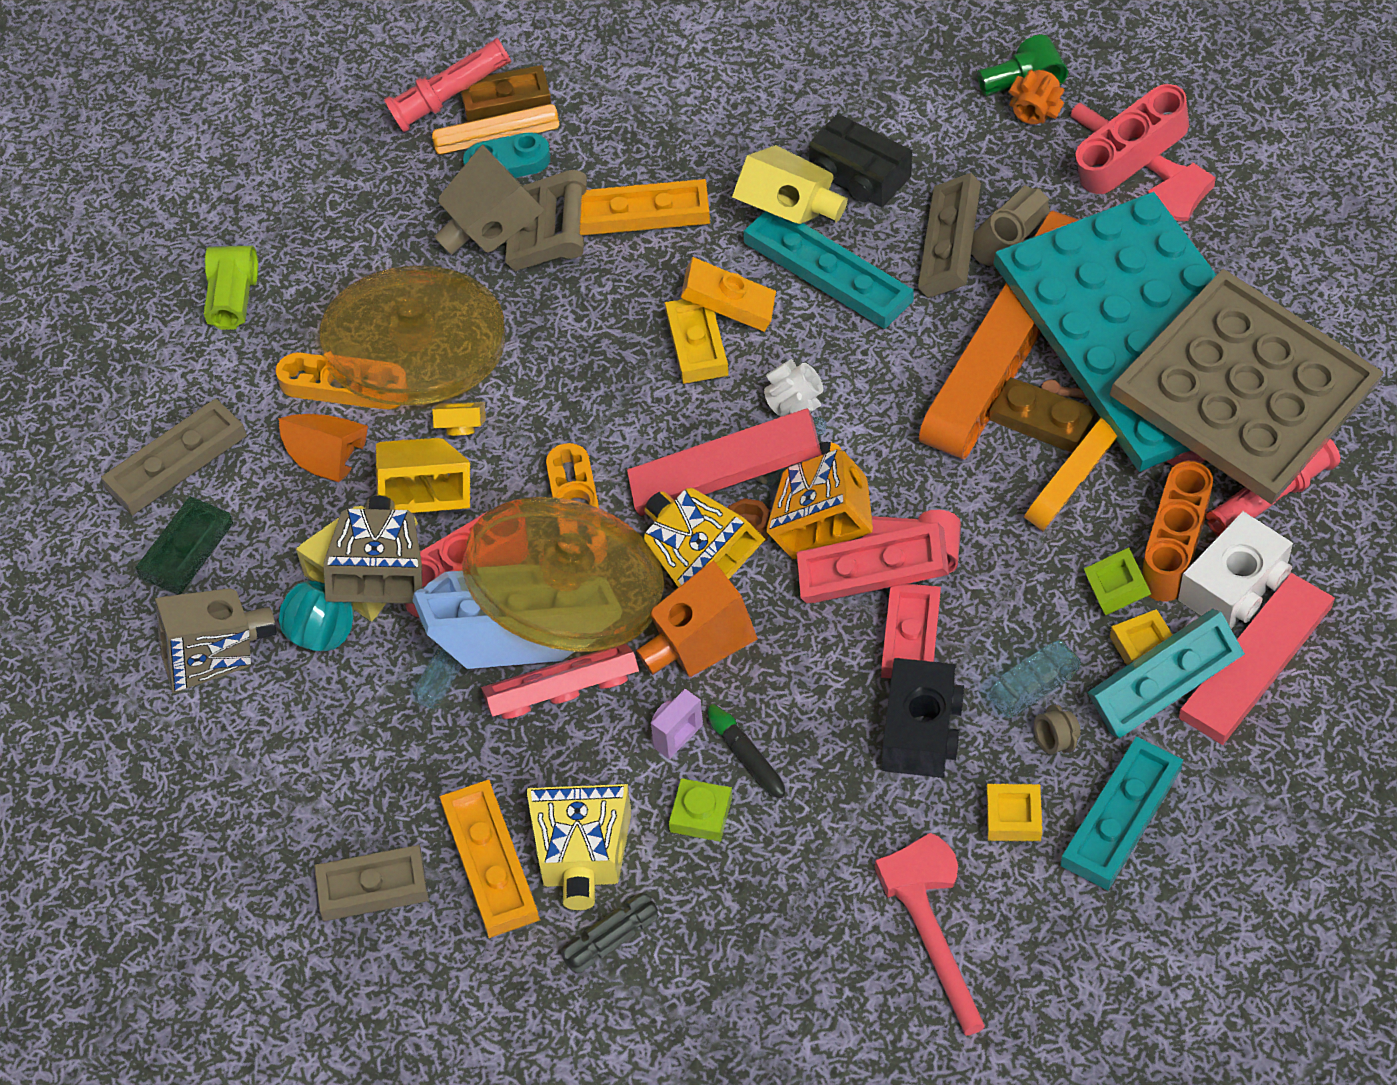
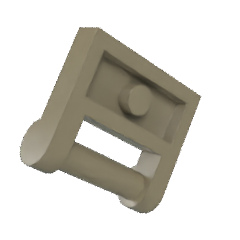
(537, 240)

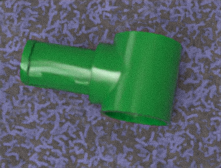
(1032, 54)

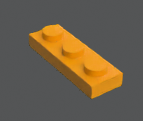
(644, 207)
(489, 858)

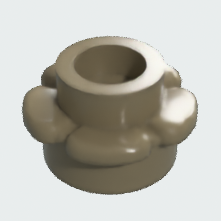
(1057, 730)

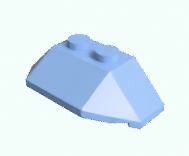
(468, 632)

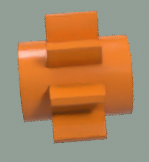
(1036, 97)

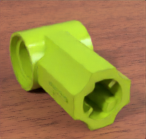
(229, 278)

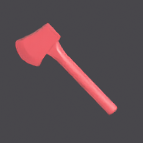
(1182, 185)
(907, 875)

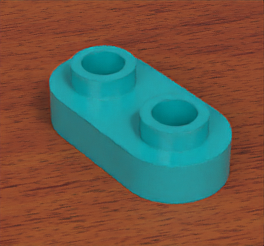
(518, 153)

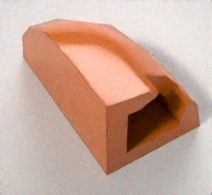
(322, 442)

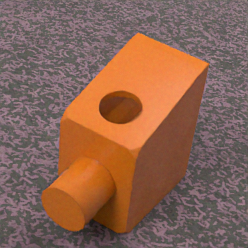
(698, 624)

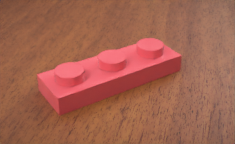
(872, 563)
(560, 681)

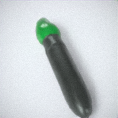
(746, 751)

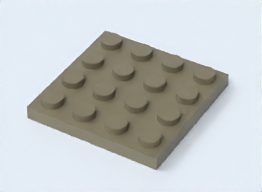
(1246, 385)

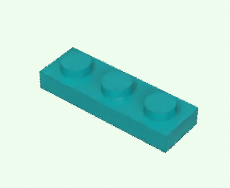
(1166, 673)
(1121, 813)

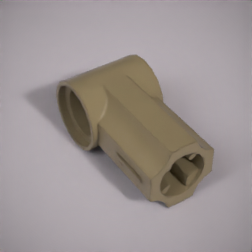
(1010, 224)

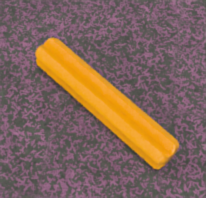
(464, 135)

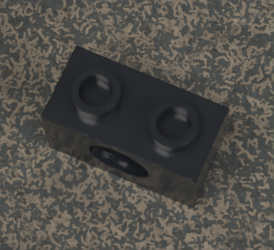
(917, 691)

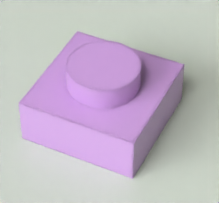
(676, 723)

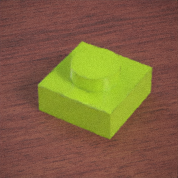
(1117, 581)
(700, 809)

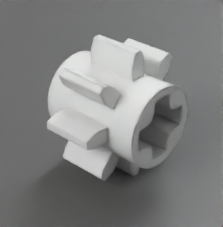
(793, 388)

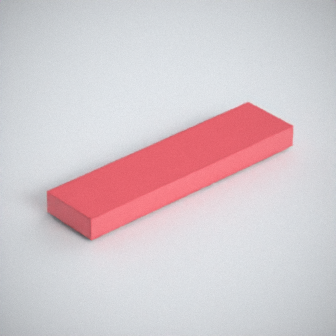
(728, 459)
(1268, 647)

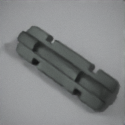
(609, 932)

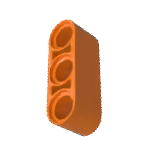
(1181, 510)

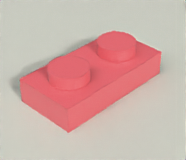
(910, 625)

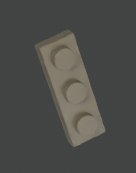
(949, 235)
(173, 456)

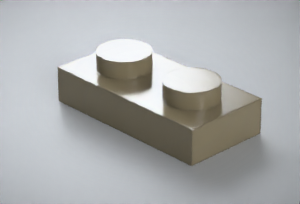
(371, 883)

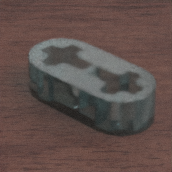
(1034, 678)

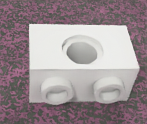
(1242, 549)

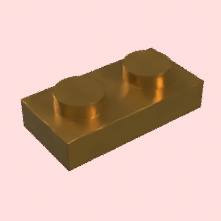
(506, 93)
(1043, 415)

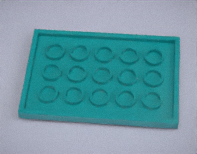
(1104, 297)

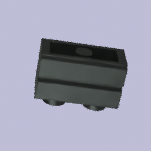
(861, 160)

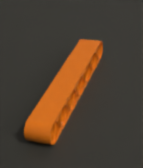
(983, 369)

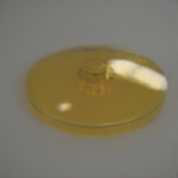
(412, 335)
(562, 574)

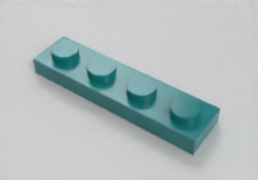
(830, 268)

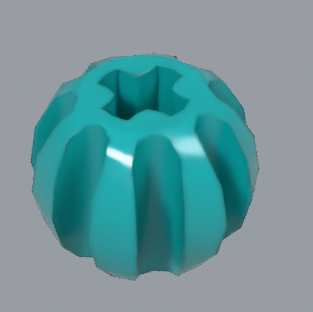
(311, 620)

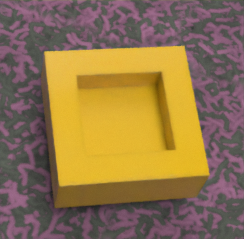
(459, 417)
(1139, 635)
(1014, 812)

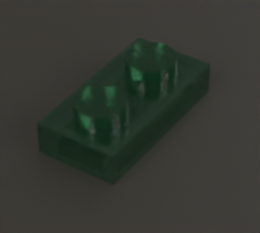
(184, 545)

